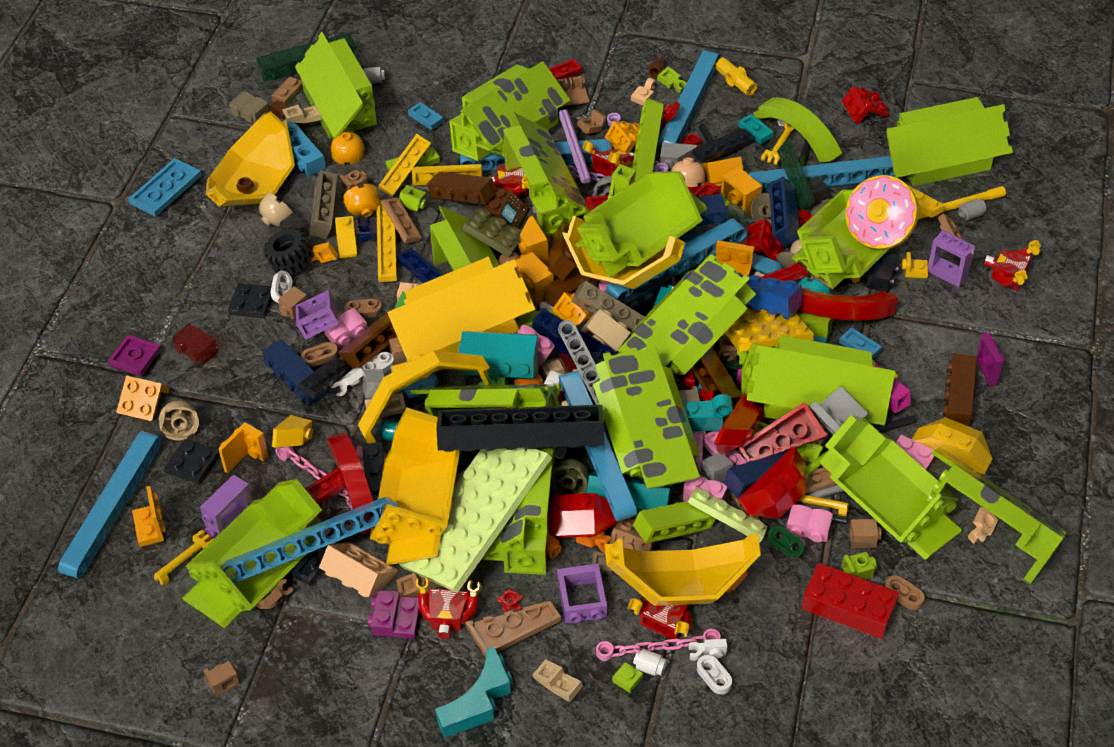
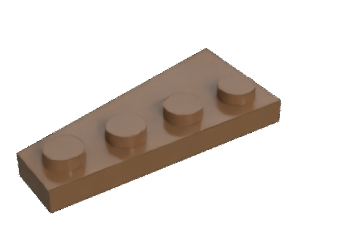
(512, 626)

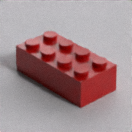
(850, 600)

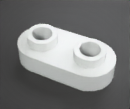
(281, 284)
(380, 361)
(715, 675)

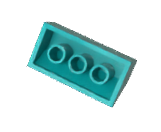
(504, 352)
(642, 497)

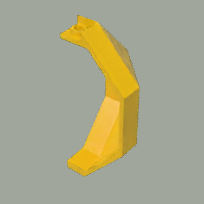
(259, 154)
(629, 276)
(412, 373)
(683, 575)

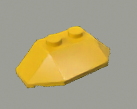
(958, 440)

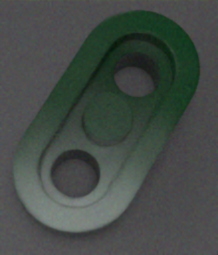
(788, 541)

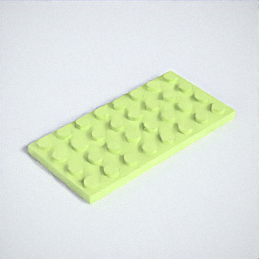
(478, 512)

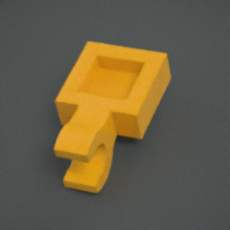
(324, 253)

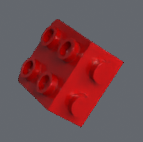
(861, 101)

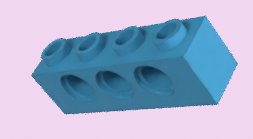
(305, 153)

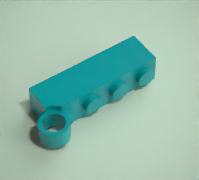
(708, 414)

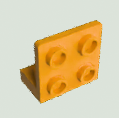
(623, 135)
(735, 255)
(569, 311)
(140, 398)
(241, 443)
(147, 521)

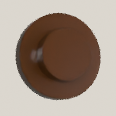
(245, 185)

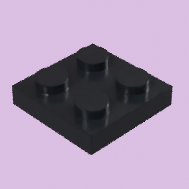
(250, 300)
(191, 461)

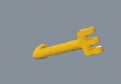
(773, 155)
(841, 506)
(200, 541)

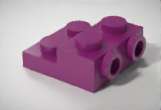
(394, 615)

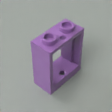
(944, 269)
(324, 310)
(225, 505)
(579, 576)

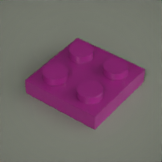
(134, 355)
(989, 359)

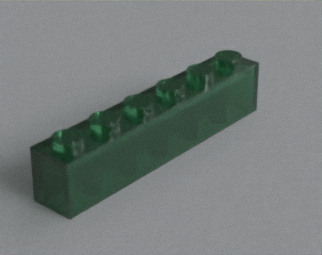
(284, 62)

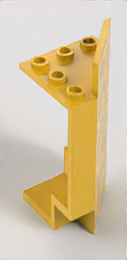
(460, 301)
(420, 485)

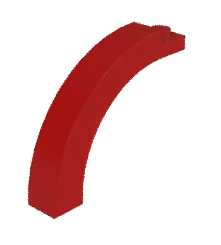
(848, 307)
(351, 472)

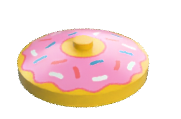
(882, 212)

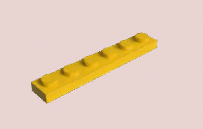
(386, 246)

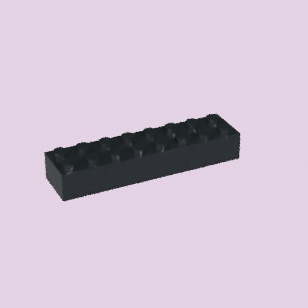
(520, 427)

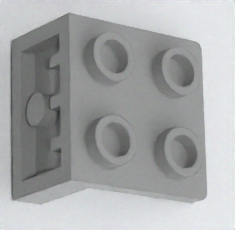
(836, 410)

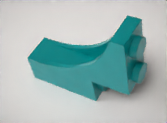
(476, 704)

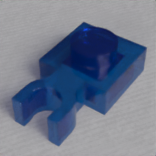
(364, 230)

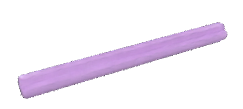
(574, 146)

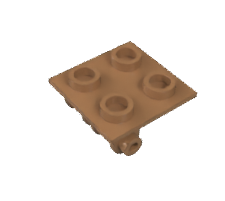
(575, 90)

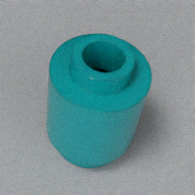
(387, 429)

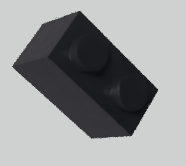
(882, 272)

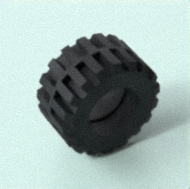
(288, 250)

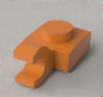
(599, 540)

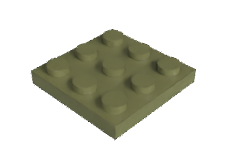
(493, 231)

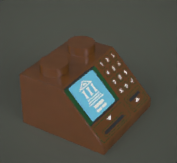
(507, 207)

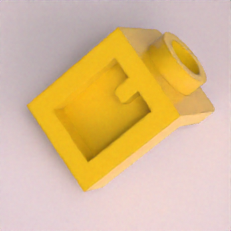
(914, 268)

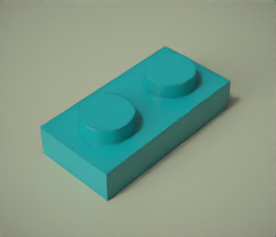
(756, 128)

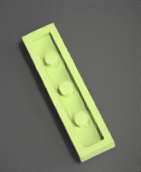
(727, 514)

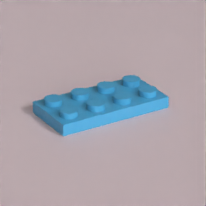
(165, 187)

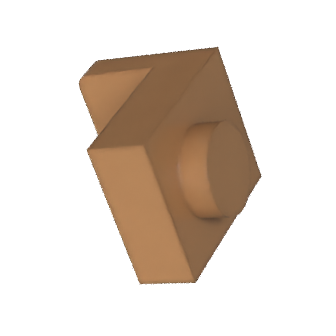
(593, 124)

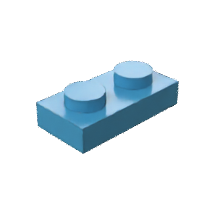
(425, 116)
(856, 340)

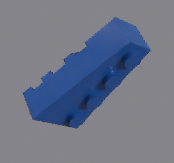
(775, 295)

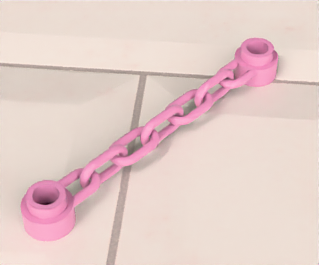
(286, 452)
(605, 646)

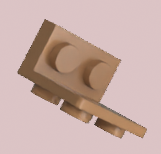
(629, 536)

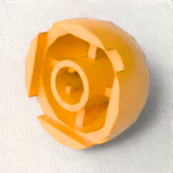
(347, 148)
(361, 201)

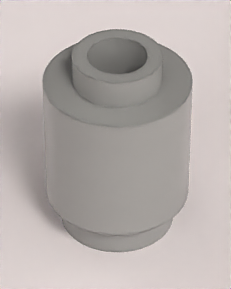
(972, 209)

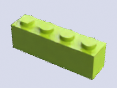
(671, 521)

